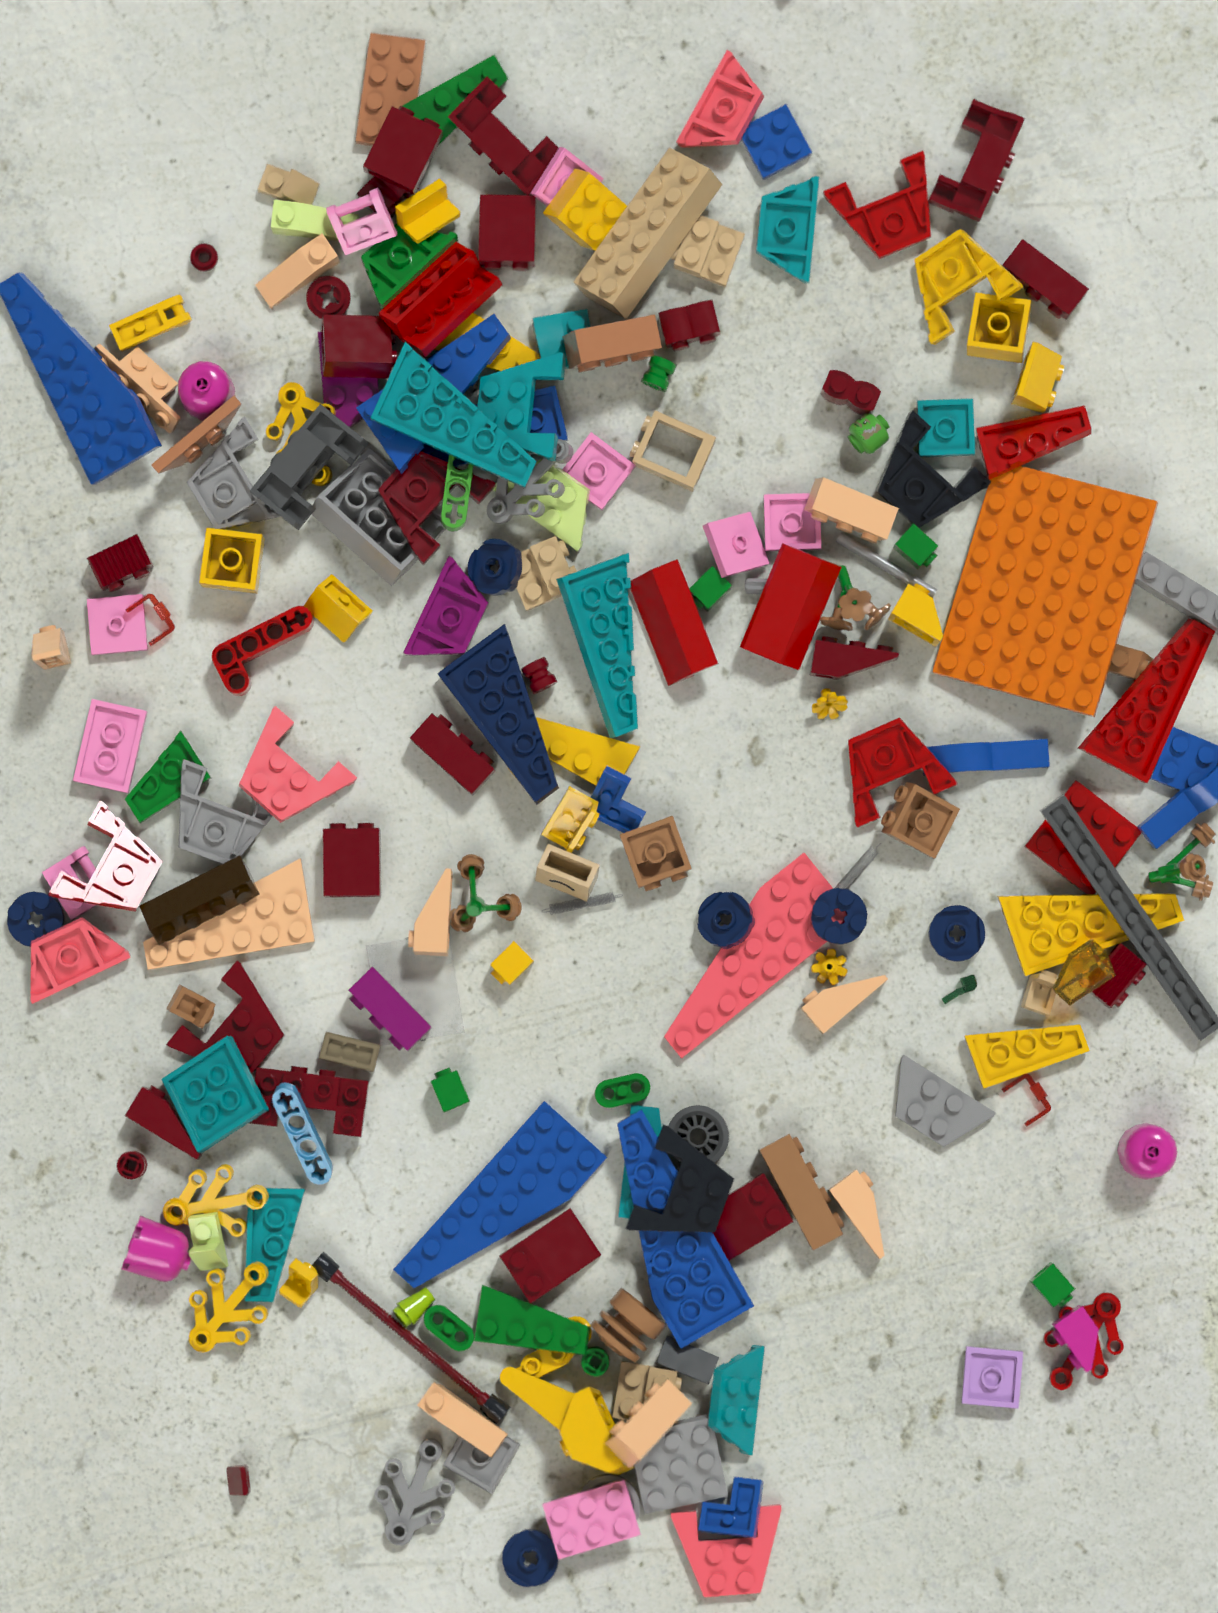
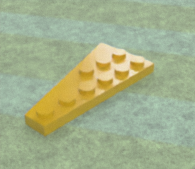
(1055, 925)

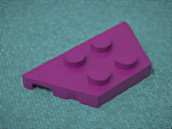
(346, 393)
(448, 616)

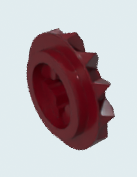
(323, 286)

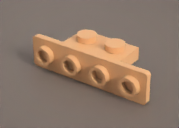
(147, 381)

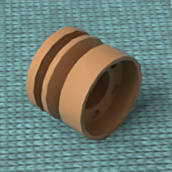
(627, 1325)

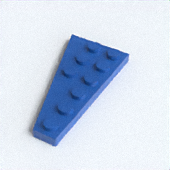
(460, 365)

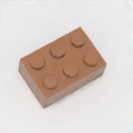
(612, 343)

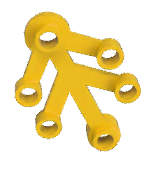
(299, 417)
(210, 1203)
(224, 1310)

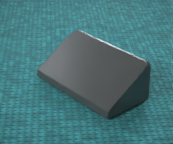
(687, 1360)

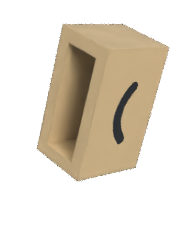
(567, 872)

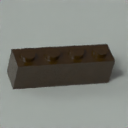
(199, 900)

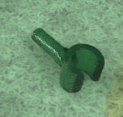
(968, 984)

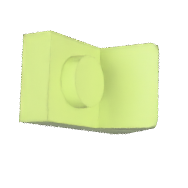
(208, 1243)

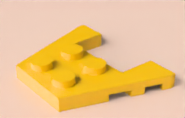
(951, 270)

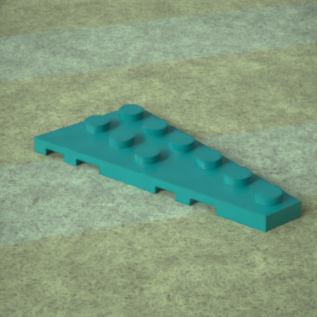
(437, 414)
(604, 631)

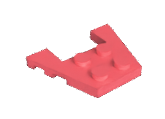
(281, 782)
(729, 1564)

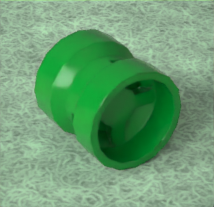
(658, 373)
(598, 1359)

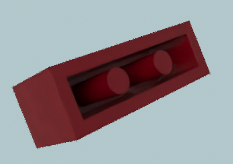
(1045, 280)
(453, 753)

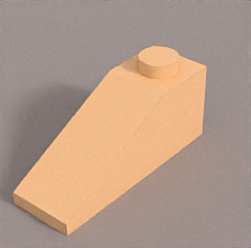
(298, 270)
(50, 648)
(433, 923)
(834, 1003)
(859, 1205)
(462, 1419)

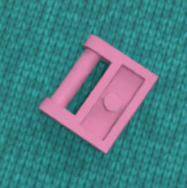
(365, 230)
(73, 908)

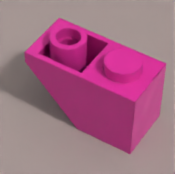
(1079, 1335)

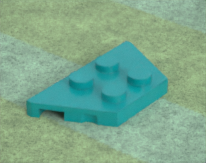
(789, 227)
(737, 1398)

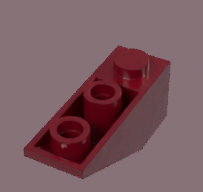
(841, 660)

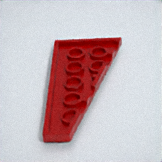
(1142, 719)

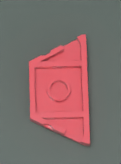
(723, 108)
(71, 956)

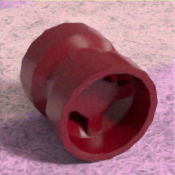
(539, 675)
(135, 1167)

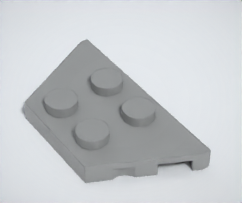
(935, 1105)

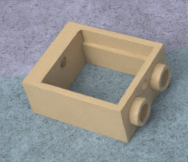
(638, 450)

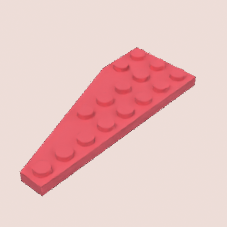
(773, 948)

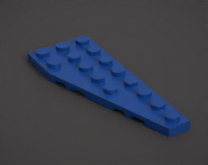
(91, 401)
(685, 1270)

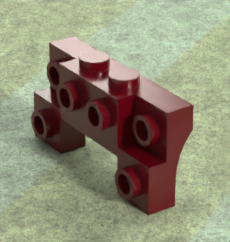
(495, 140)
(991, 155)
(318, 1091)

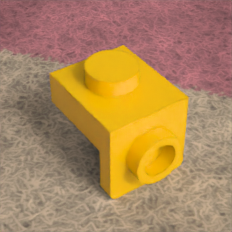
(300, 1284)

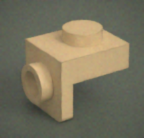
(1040, 993)

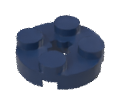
(508, 574)
(845, 901)
(20, 913)
(726, 935)
(947, 946)
(533, 1574)

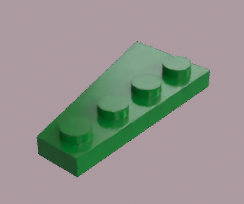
(446, 97)

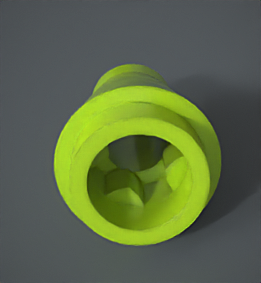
(413, 1307)

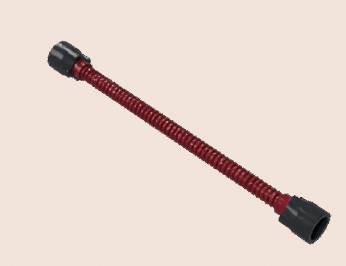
(491, 1406)

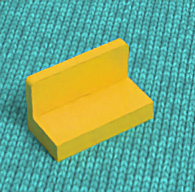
(426, 211)
(337, 608)

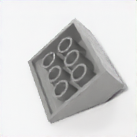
(363, 522)

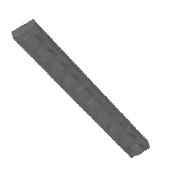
(1131, 917)

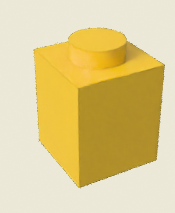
(510, 964)

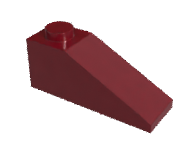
(160, 1118)

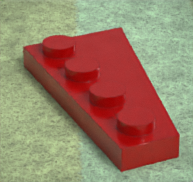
(1026, 439)

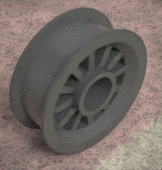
(717, 1120)

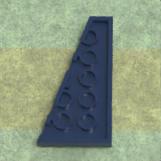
(496, 699)

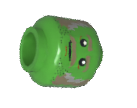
(868, 433)

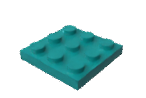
(215, 1094)

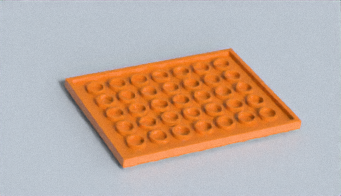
(1045, 588)

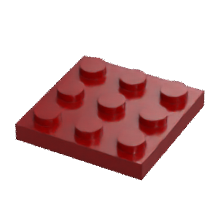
(1106, 825)

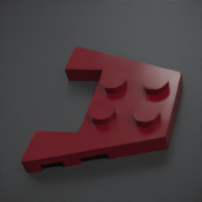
(418, 493)
(249, 1024)

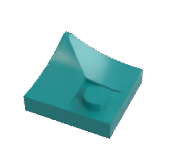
(551, 328)

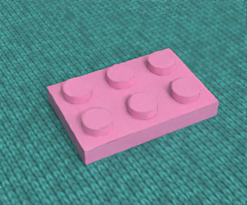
(110, 746)
(591, 1519)

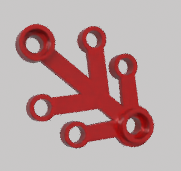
(1099, 1318)

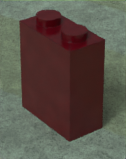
(403, 149)
(507, 232)
(357, 346)
(351, 861)

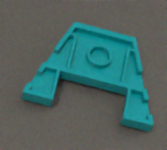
(509, 400)

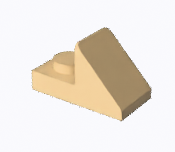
(288, 185)

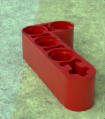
(265, 645)

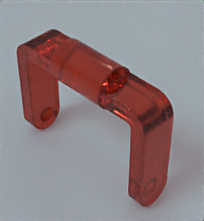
(162, 612)
(1038, 1092)

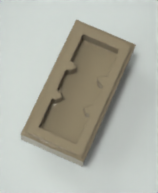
(349, 1051)

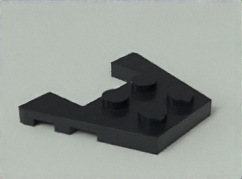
(915, 485)
(695, 1196)

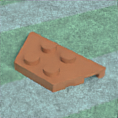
(207, 432)

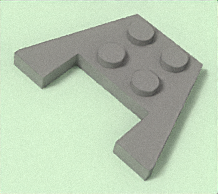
(224, 487)
(211, 827)

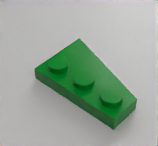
(163, 781)

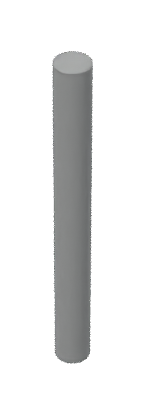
(882, 562)

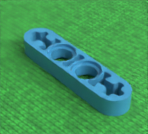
(306, 1132)

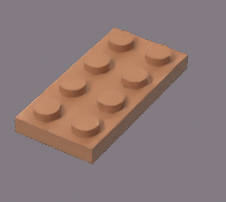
(389, 80)

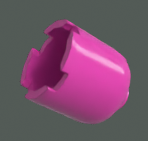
(203, 402)
(1134, 1151)
(157, 1251)

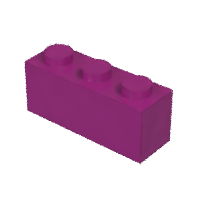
(389, 1010)

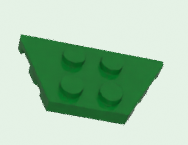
(400, 260)

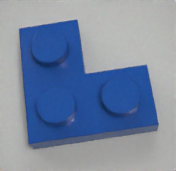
(611, 806)
(740, 1516)

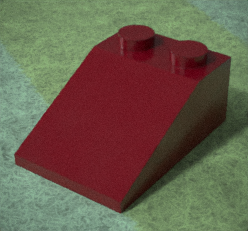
(750, 1217)
(550, 1255)

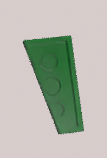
(521, 1324)

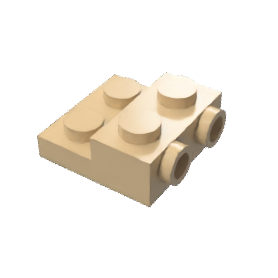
(708, 251)
(540, 569)
(635, 1381)

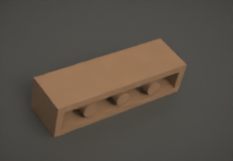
(801, 1192)

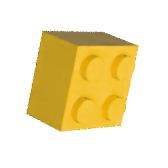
(585, 209)
(998, 328)
(231, 560)

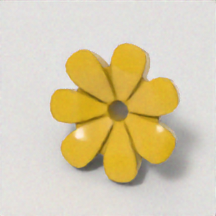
(829, 704)
(831, 974)

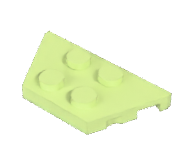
(565, 514)

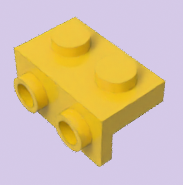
(571, 819)

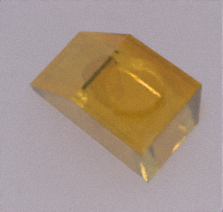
(1083, 972)

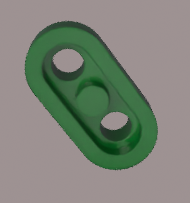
(622, 1090)
(450, 1326)

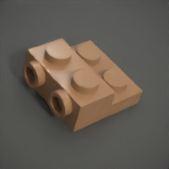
(919, 819)
(656, 853)

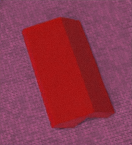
(440, 299)
(790, 606)
(673, 622)

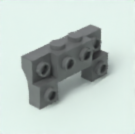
(301, 462)

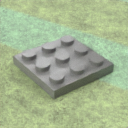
(681, 1467)

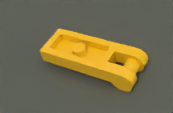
(149, 323)

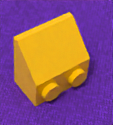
(1037, 378)
(918, 614)

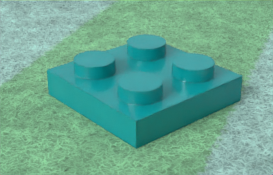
(950, 427)

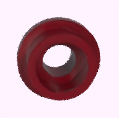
(201, 249)

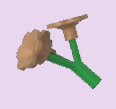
(853, 605)

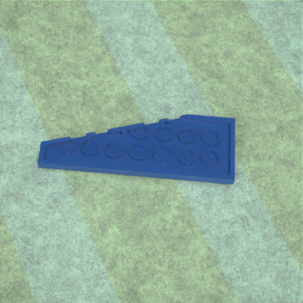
(522, 1182)

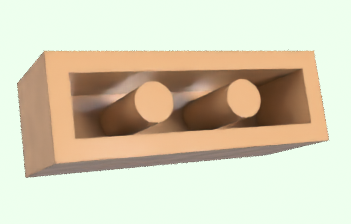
(850, 510)
(647, 1422)

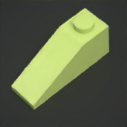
(304, 220)

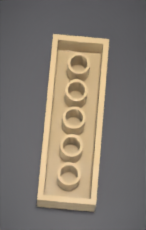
(648, 233)

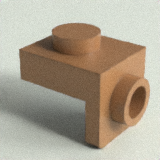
(1129, 662)
(191, 1006)

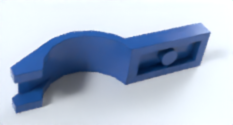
(993, 756)
(1180, 810)

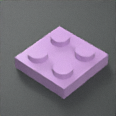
(992, 1377)

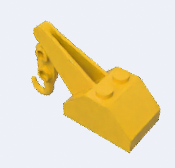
(579, 1417)

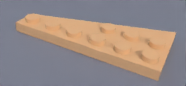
(265, 922)

